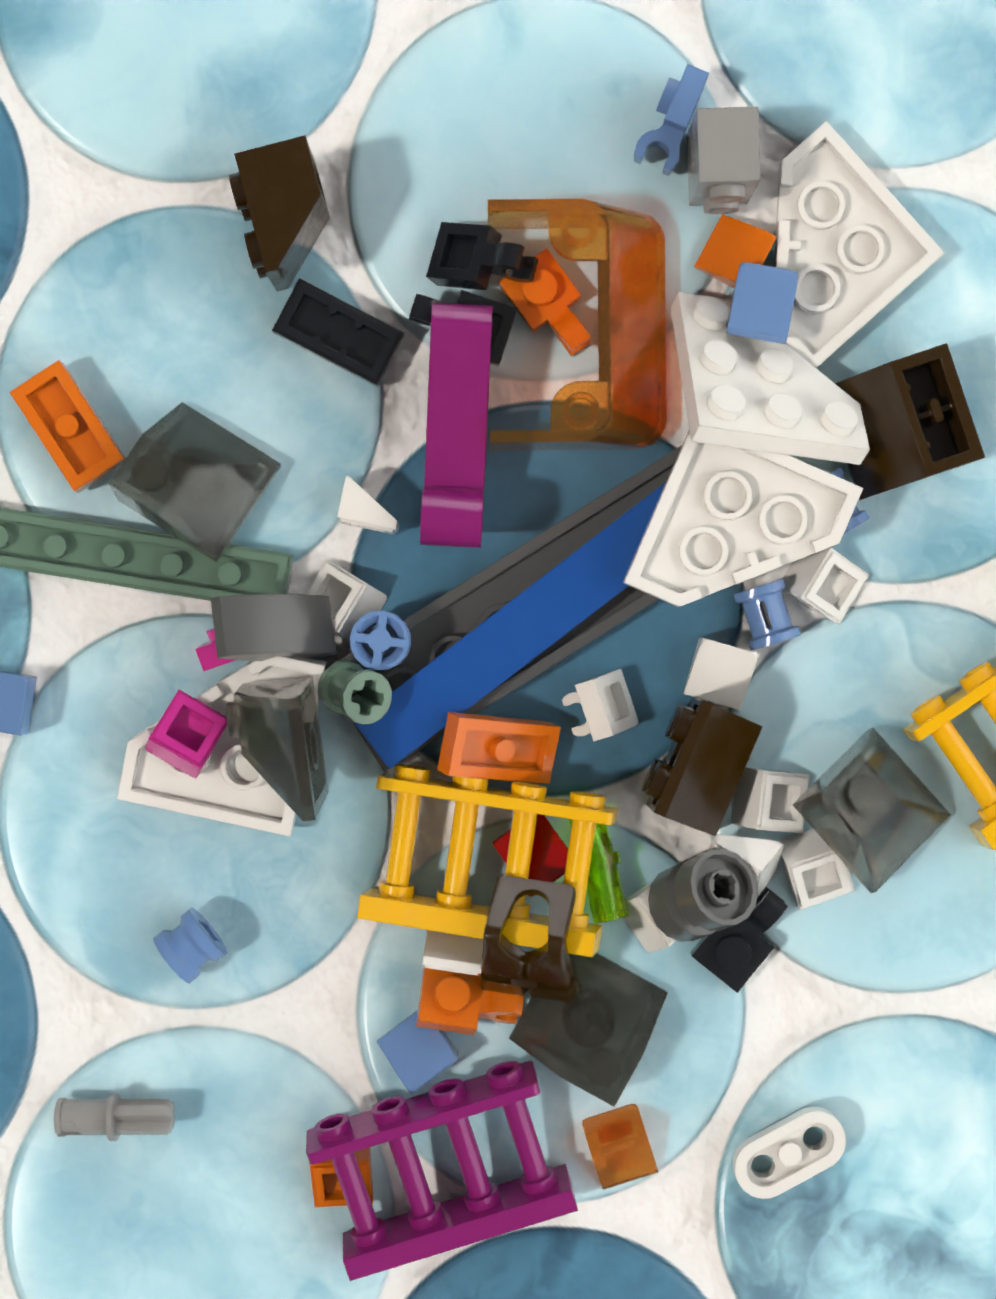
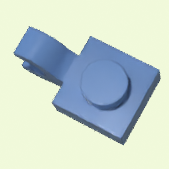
(678, 105)

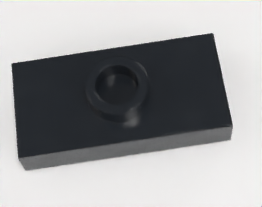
(338, 332)

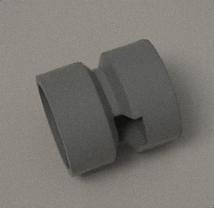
(703, 895)

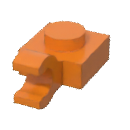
(548, 302)
(457, 1000)

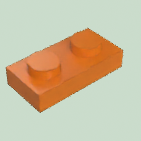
(68, 426)
(498, 748)

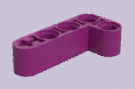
(456, 425)

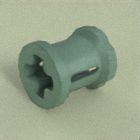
(372, 693)

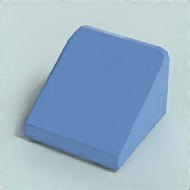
(762, 302)
(16, 702)
(417, 1052)

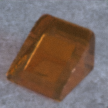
(619, 1146)

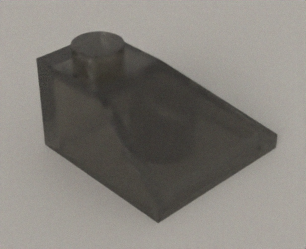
(194, 479)
(283, 739)
(871, 810)
(597, 1034)

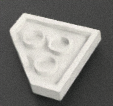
(844, 241)
(759, 390)
(735, 518)
(228, 784)

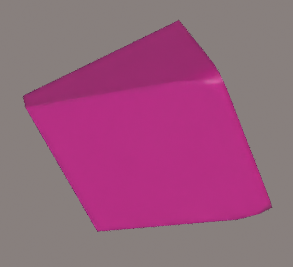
(186, 734)

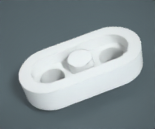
(791, 1157)

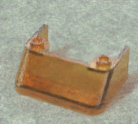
(630, 398)

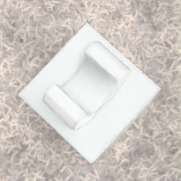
(604, 704)

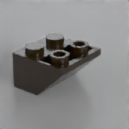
(286, 203)
(912, 421)
(701, 765)

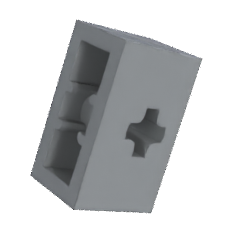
(723, 158)

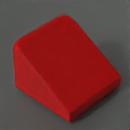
(548, 852)

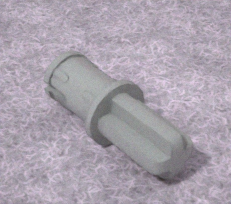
(113, 1117)

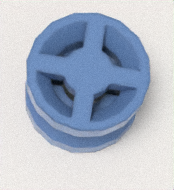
(371, 639)
(190, 945)

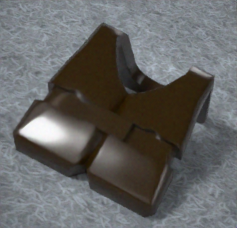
(541, 972)

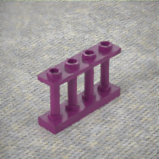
(430, 1224)

